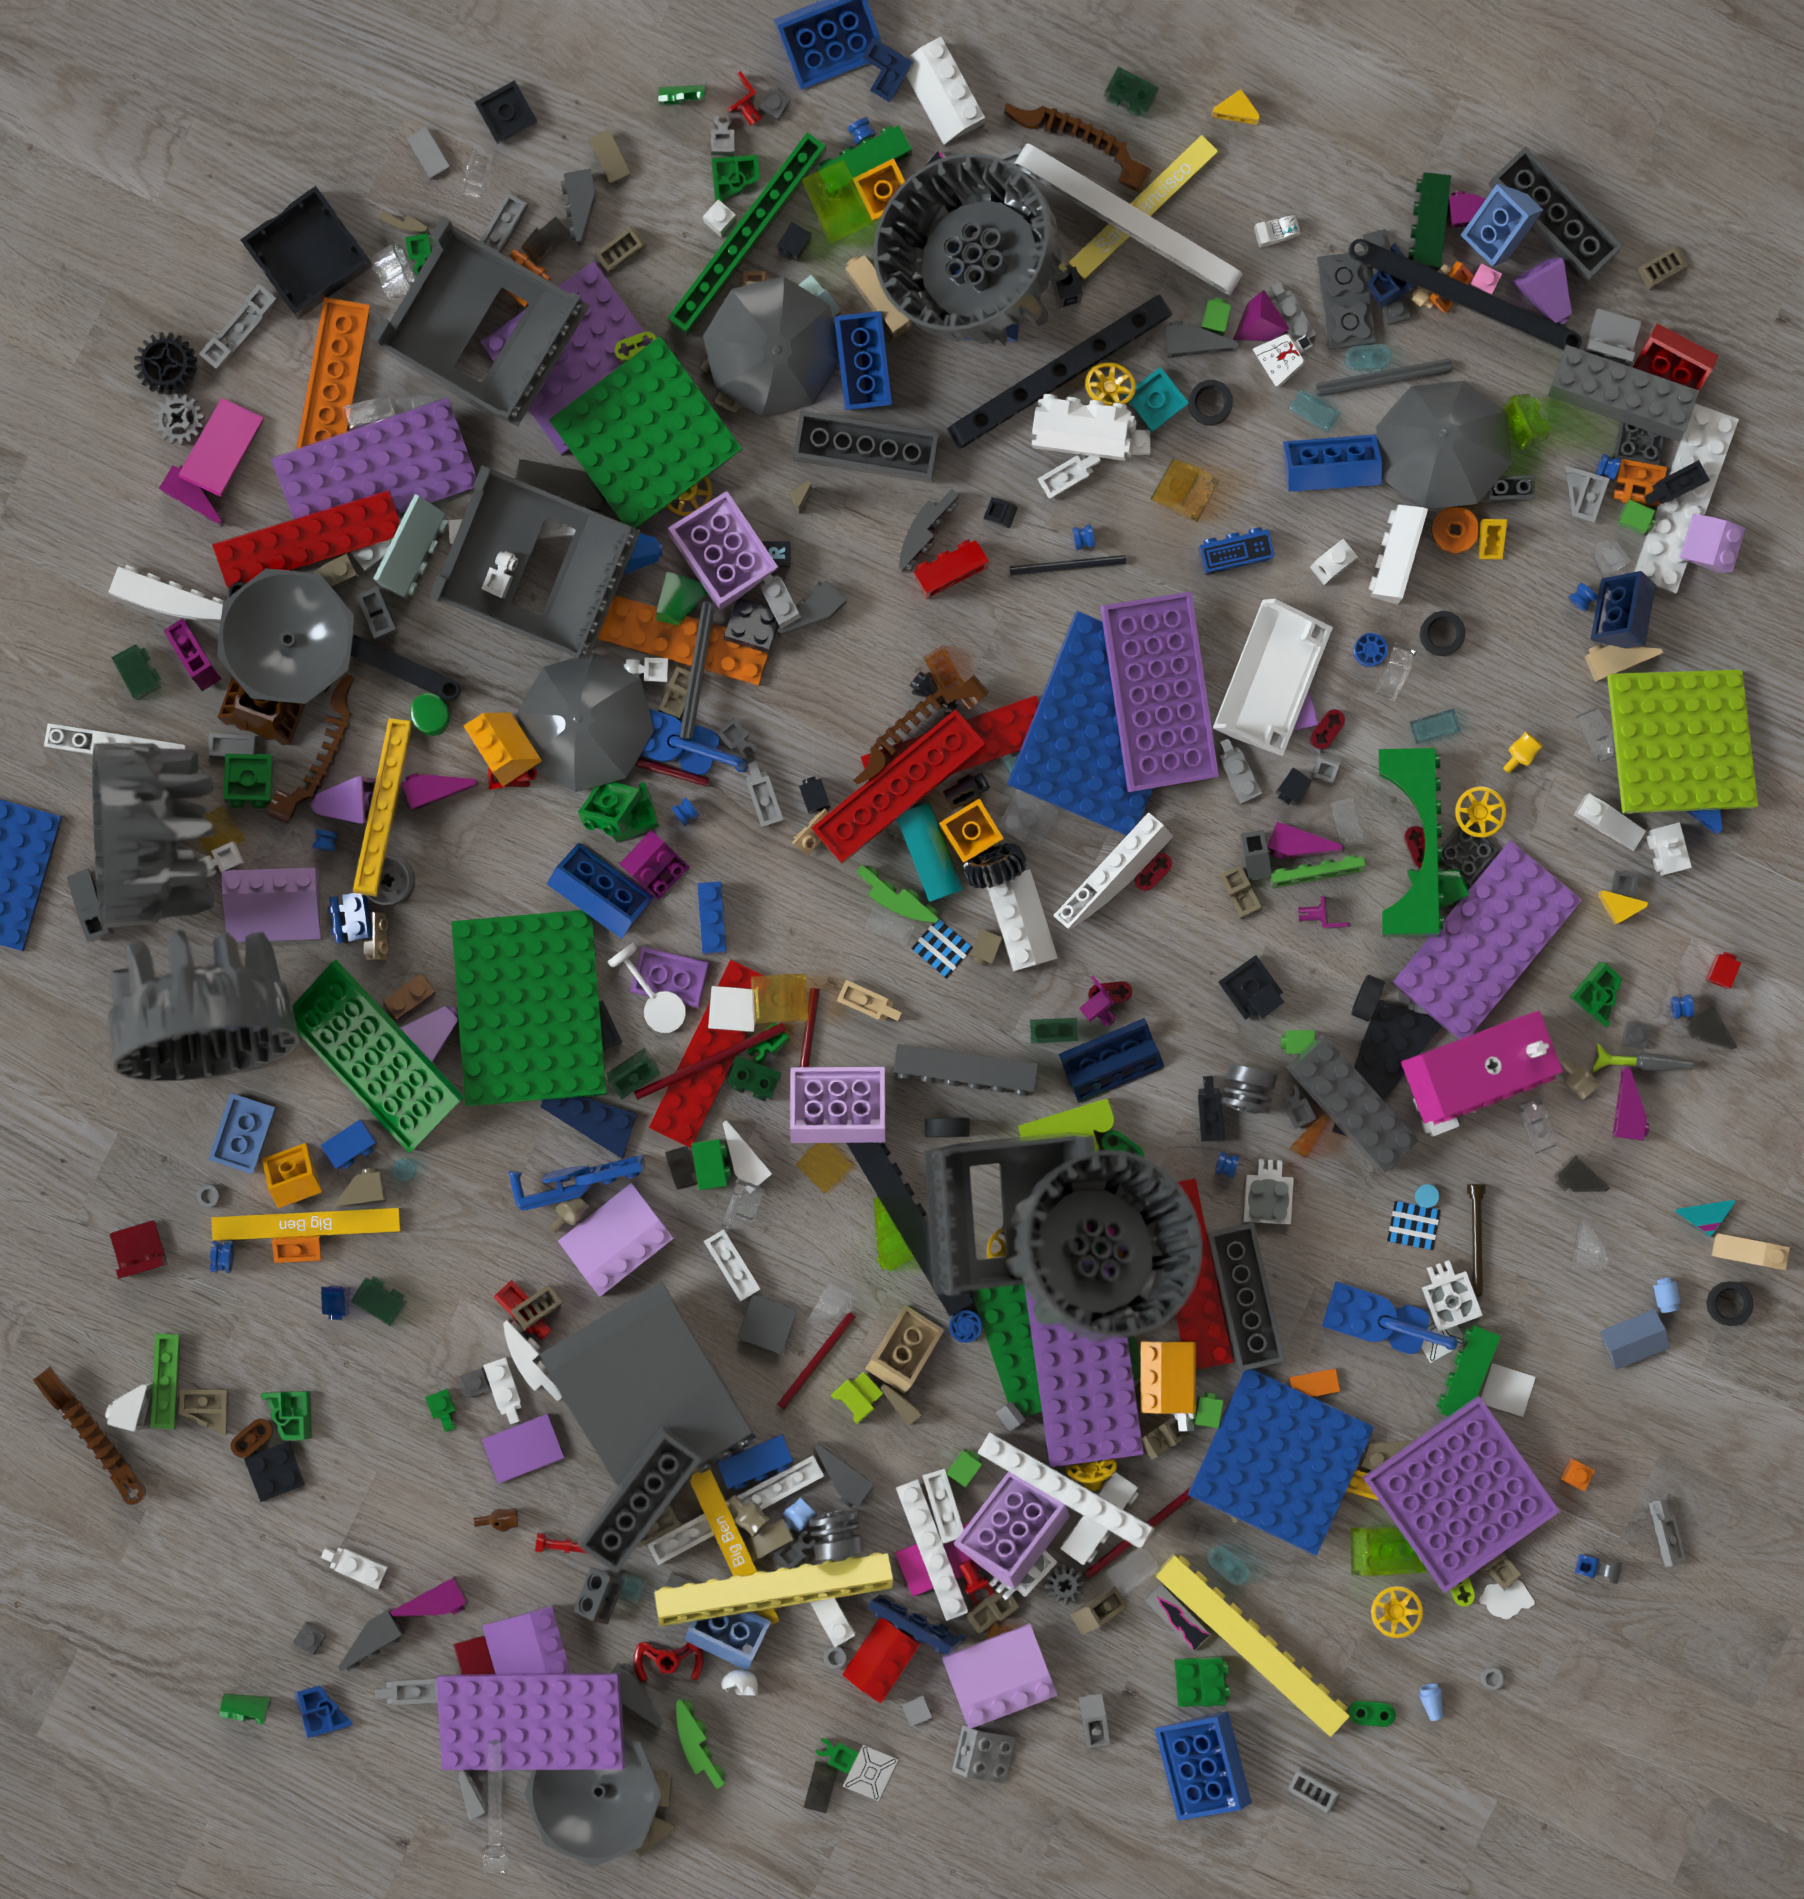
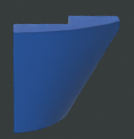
(319, 1712)

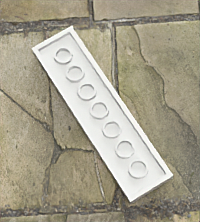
(1704, 440)

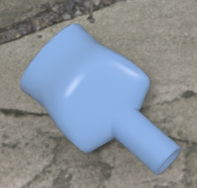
(798, 1515)

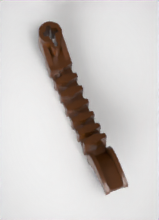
(1133, 173)
(969, 694)
(284, 805)
(65, 1400)

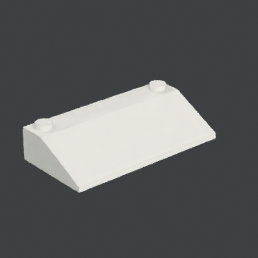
(1272, 676)

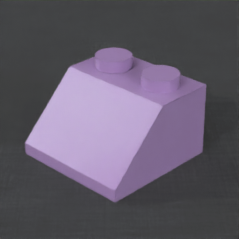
(1712, 543)

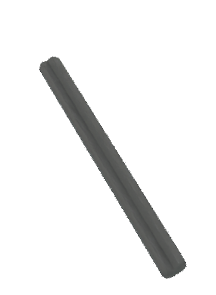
(1384, 377)
(697, 670)

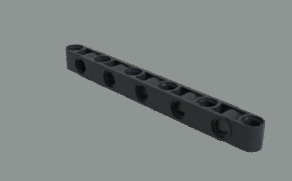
(1074, 361)

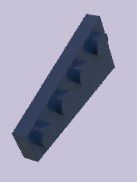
(596, 1120)
(917, 1625)

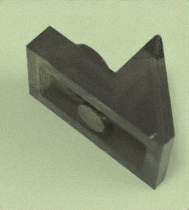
(545, 240)
(682, 1167)
(820, 1787)

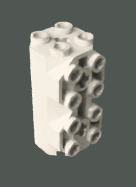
(1082, 428)

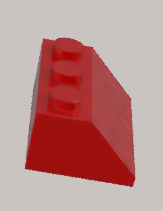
(1675, 358)
(950, 568)
(881, 1659)

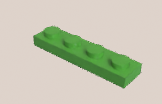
(1308, 873)
(165, 1381)

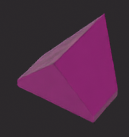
(1260, 320)

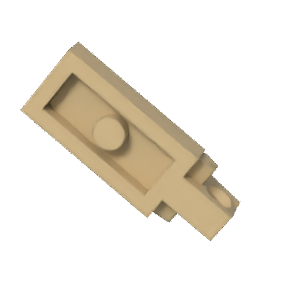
(867, 1002)

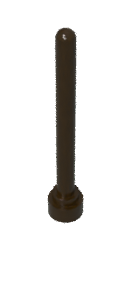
(1476, 1194)

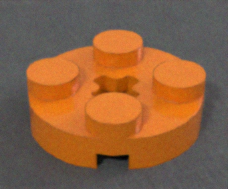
(1456, 516)

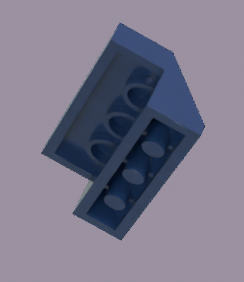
(1111, 1060)

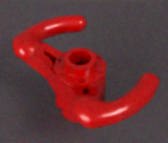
(646, 1648)

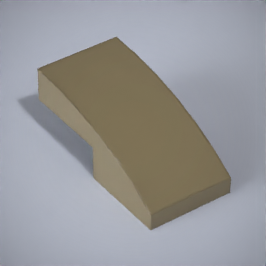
(609, 156)
(409, 226)
(676, 694)
(1240, 892)
(1162, 1438)
(769, 1540)
(1502, 1571)
(991, 1610)

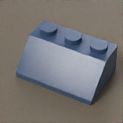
(1501, 223)
(730, 1637)

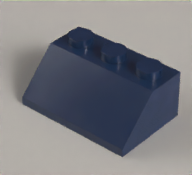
(1623, 610)

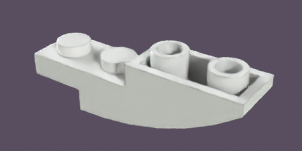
(523, 1353)

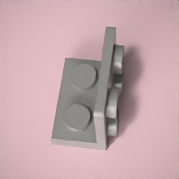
(1613, 337)
(983, 1755)

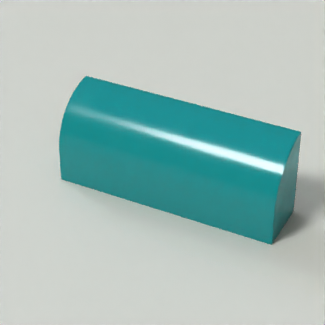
(929, 852)

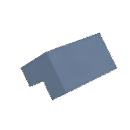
(1635, 1339)

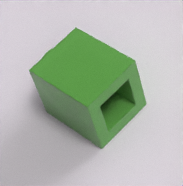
(1216, 316)
(1637, 517)
(1296, 1040)
(1208, 1410)
(964, 1467)

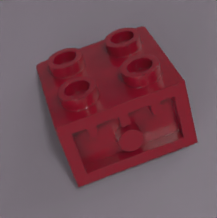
(138, 1249)

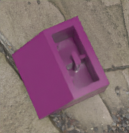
(654, 865)

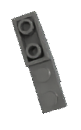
(1511, 489)
(918, 536)

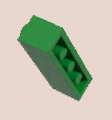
(873, 152)
(1469, 1371)

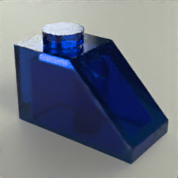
(335, 1301)

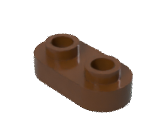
(252, 1437)

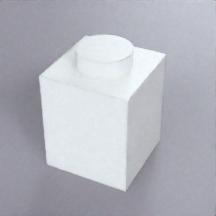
(719, 218)

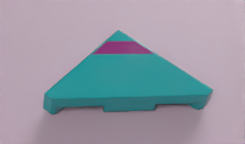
(1706, 1216)

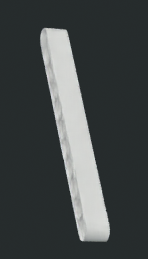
(1128, 219)

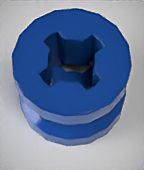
(861, 130)
(1608, 466)
(1083, 537)
(1583, 597)
(685, 811)
(325, 840)
(1682, 1006)
(1226, 1164)

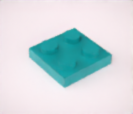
(1157, 400)

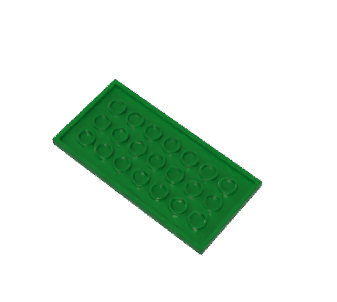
(374, 1056)

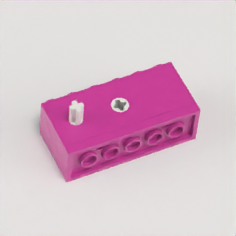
(1482, 1068)

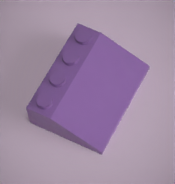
(527, 1644)

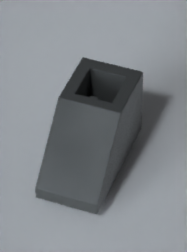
(1256, 855)

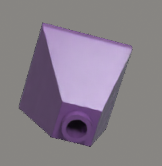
(1546, 289)
(347, 800)
(432, 1031)

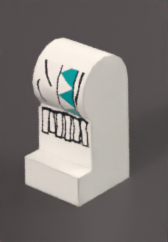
(1276, 230)

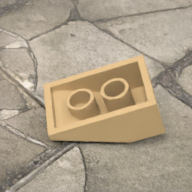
(904, 1349)

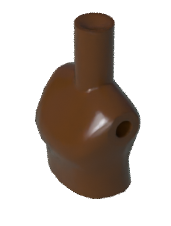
(499, 1519)

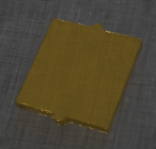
(224, 829)
(823, 1165)

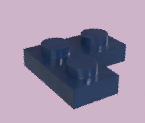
(892, 65)

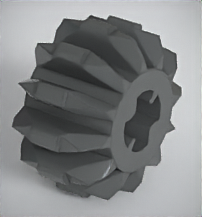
(1068, 1592)

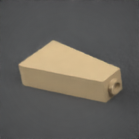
(867, 283)

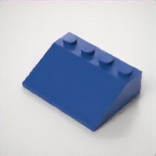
(826, 38)
(1203, 1766)

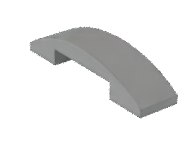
(239, 327)

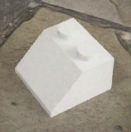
(130, 1409)

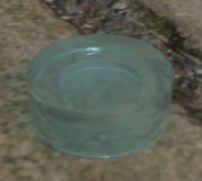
(404, 1170)

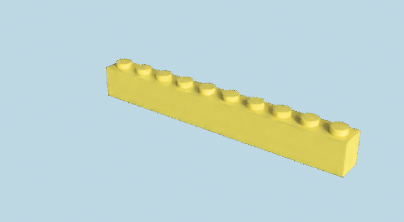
(773, 1589)
(1253, 1646)

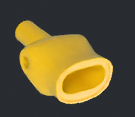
(1523, 751)

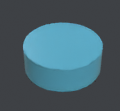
(1426, 1196)

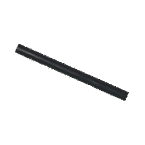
(1067, 565)

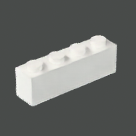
(1087, 1533)

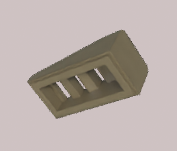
(641, 243)
(1647, 277)
(552, 1296)
(905, 1409)

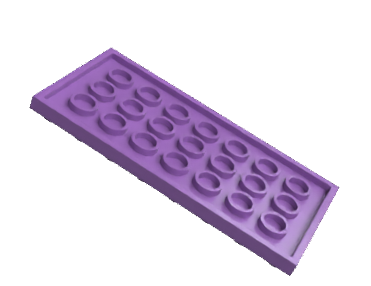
(404, 453)
(1159, 691)
(1487, 941)
(1084, 1394)
(539, 1718)

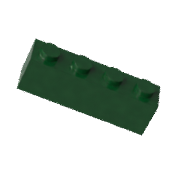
(1430, 219)

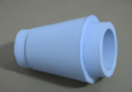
(1432, 1700)

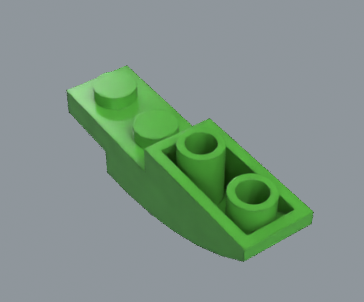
(903, 904)
(691, 1735)

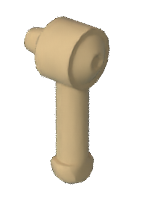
(1422, 297)

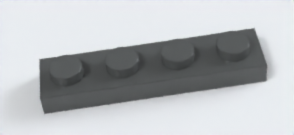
(1398, 309)

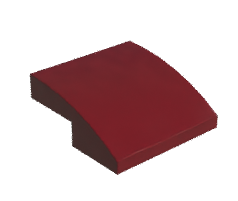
(474, 1656)

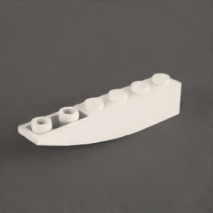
(164, 597)
(82, 740)
(1115, 871)

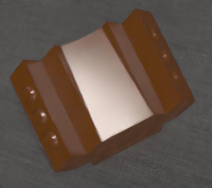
(262, 717)

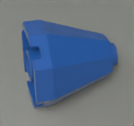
(644, 553)

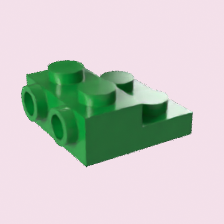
(248, 780)
(609, 808)
(1201, 1681)

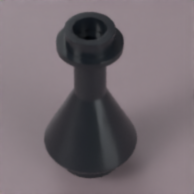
(924, 685)

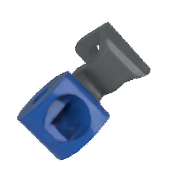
(1591, 1566)

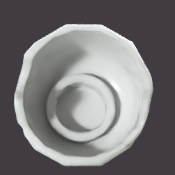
(742, 1681)

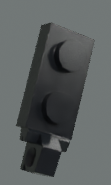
(1678, 483)
(1210, 1111)

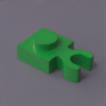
(419, 249)
(771, 1045)
(841, 1757)

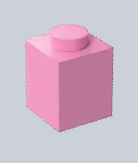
(1485, 279)

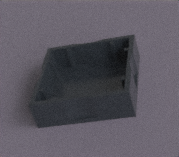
(306, 252)

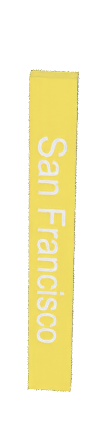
(1148, 202)

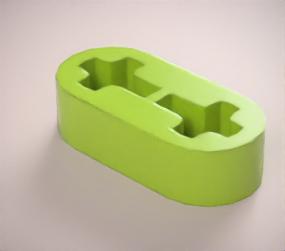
(631, 342)
(1467, 1586)

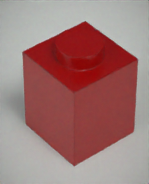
(1723, 970)

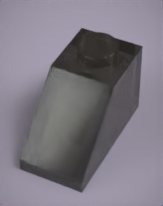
(1710, 1029)
(1579, 1177)

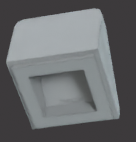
(1327, 766)

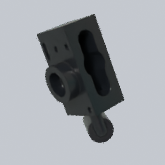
(966, 790)

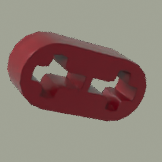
(1323, 726)
(1411, 845)
(1157, 876)
(1112, 986)

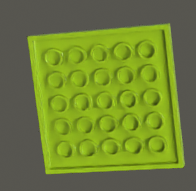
(1682, 741)

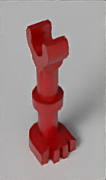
(566, 1546)

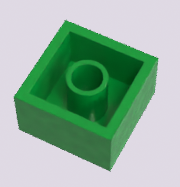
(711, 1164)

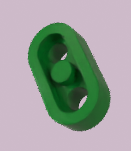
(1124, 1143)
(1372, 1713)

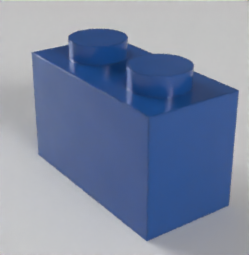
(349, 1144)

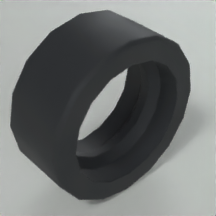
(1210, 420)
(1460, 633)
(1368, 998)
(947, 1127)
(1747, 1299)

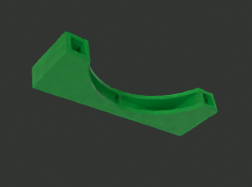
(1415, 775)

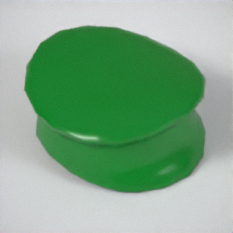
(430, 714)

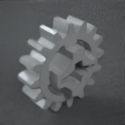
(183, 412)

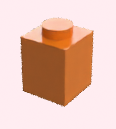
(1577, 1474)

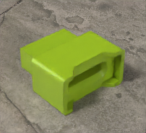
(858, 1396)

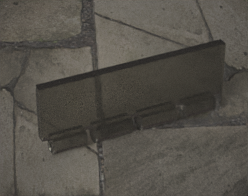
(561, 481)

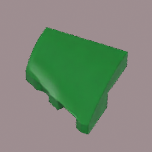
(677, 94)
(733, 174)
(678, 598)
(643, 816)
(1453, 885)
(1598, 992)
(291, 1413)
(245, 1707)

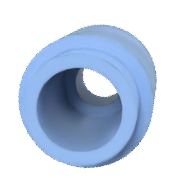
(1667, 1295)

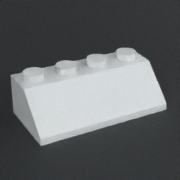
(943, 92)
(1398, 553)
(1022, 922)

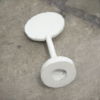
(663, 1010)

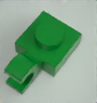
(441, 1406)

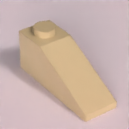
(1616, 659)
(1750, 1251)

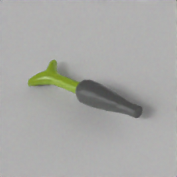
(1643, 1061)

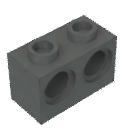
(377, 613)
(599, 1596)

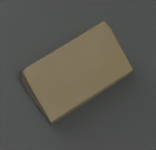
(800, 495)

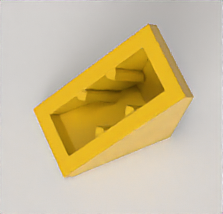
(1237, 109)
(1492, 538)
(1620, 906)

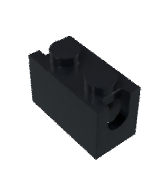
(1068, 290)

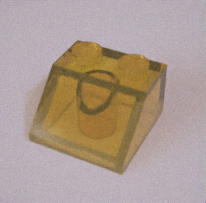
(1185, 490)
(779, 998)

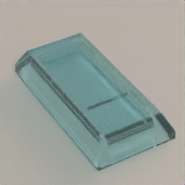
(1313, 410)
(1435, 726)

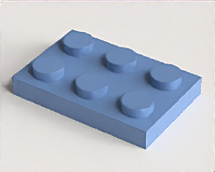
(242, 1133)

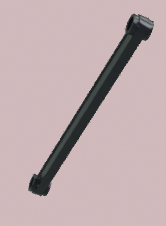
(1463, 295)
(395, 664)

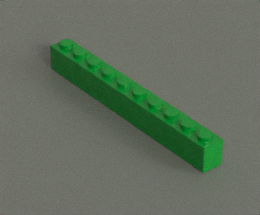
(747, 234)

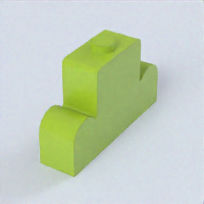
(1079, 1120)

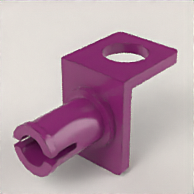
(1319, 913)
(1099, 1006)

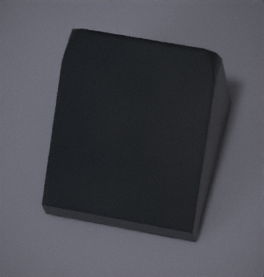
(1000, 512)

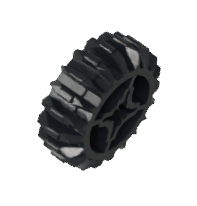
(166, 354)
(995, 866)

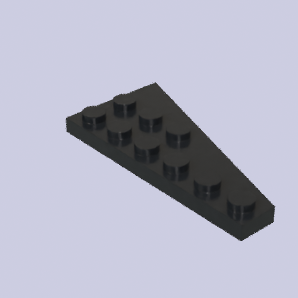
(1389, 1039)

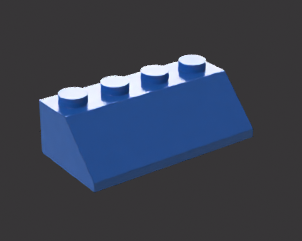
(862, 360)
(1332, 463)
(599, 890)

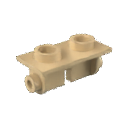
(807, 839)
(377, 946)

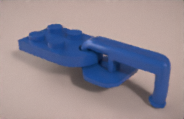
(693, 754)
(583, 1177)
(1358, 1312)

